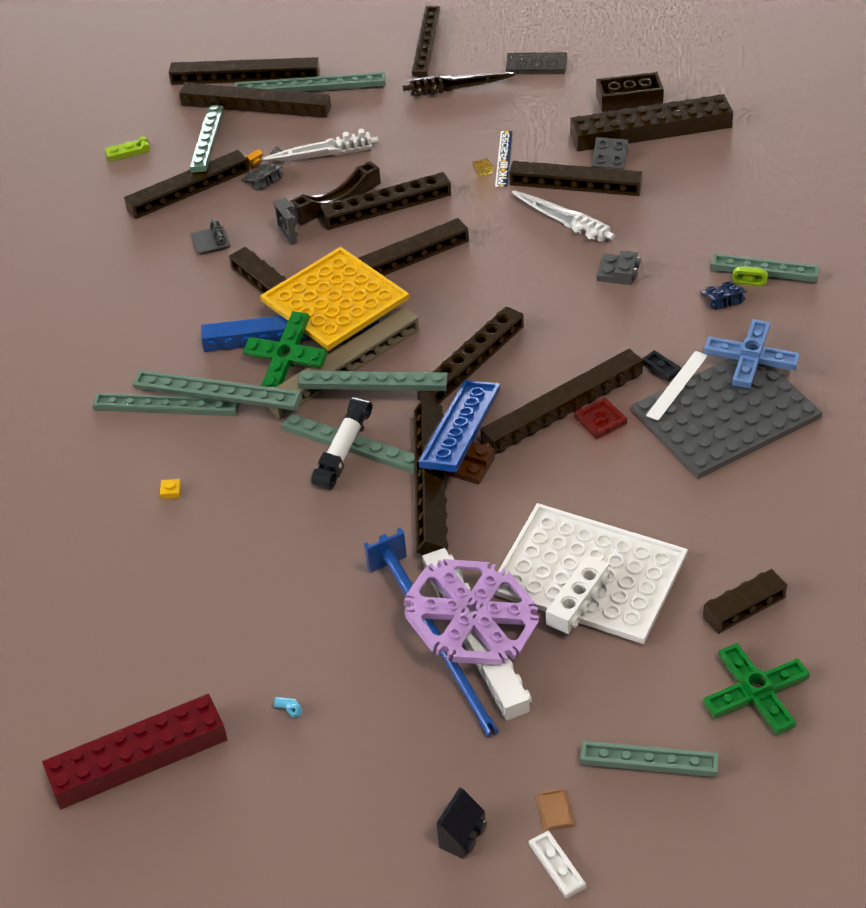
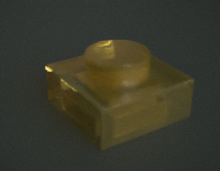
(483, 167)

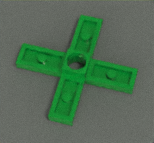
(288, 343)
(763, 697)

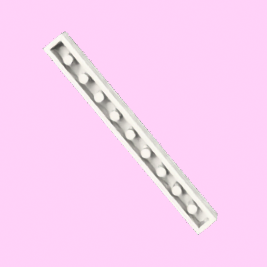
(500, 679)

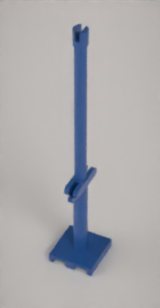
(389, 552)

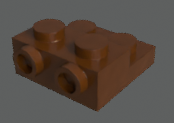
(475, 463)

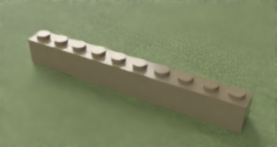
(357, 352)

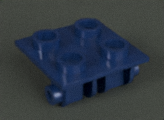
(723, 295)

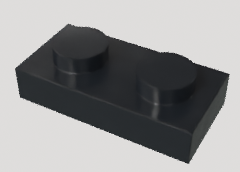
(661, 365)

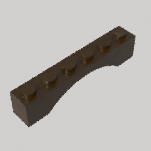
(362, 179)

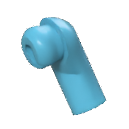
(290, 704)

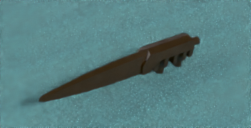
(448, 82)

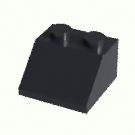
(460, 824)

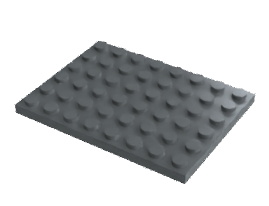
(722, 422)

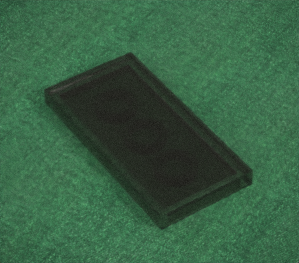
(537, 63)

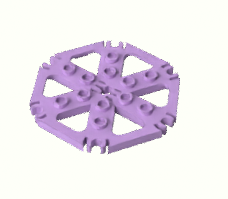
(481, 621)

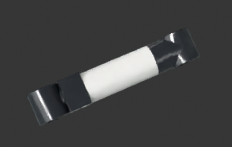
(332, 462)

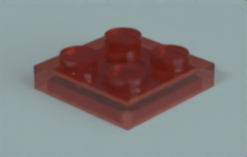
(600, 418)

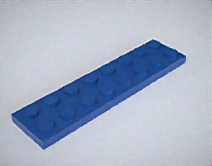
(459, 426)

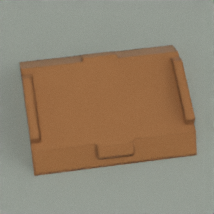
(554, 810)

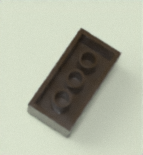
(629, 91)

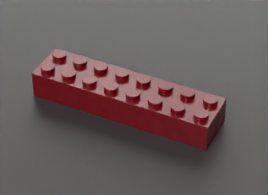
(134, 751)

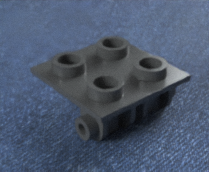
(610, 153)
(264, 176)
(211, 238)

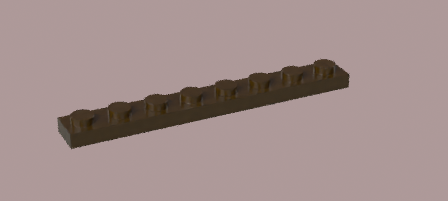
(426, 41)

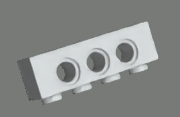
(577, 594)

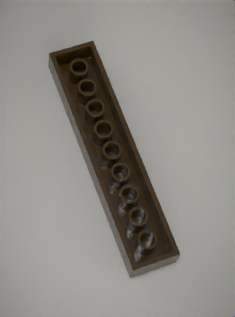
(653, 121)

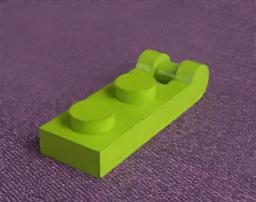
(128, 149)

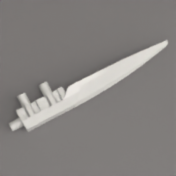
(328, 147)
(572, 219)

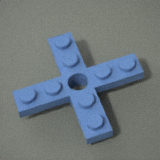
(751, 353)

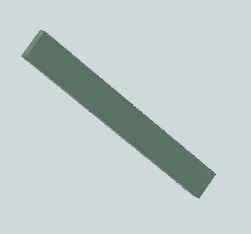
(164, 404)

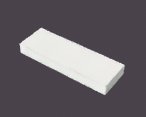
(557, 864)

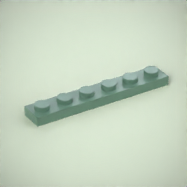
(774, 268)
(649, 758)

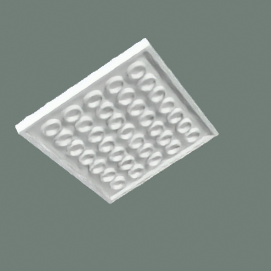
(639, 569)

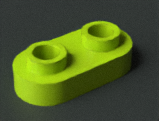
(750, 276)

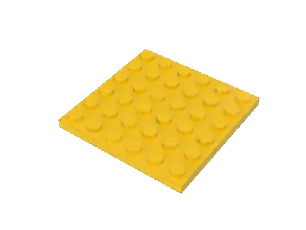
(338, 296)

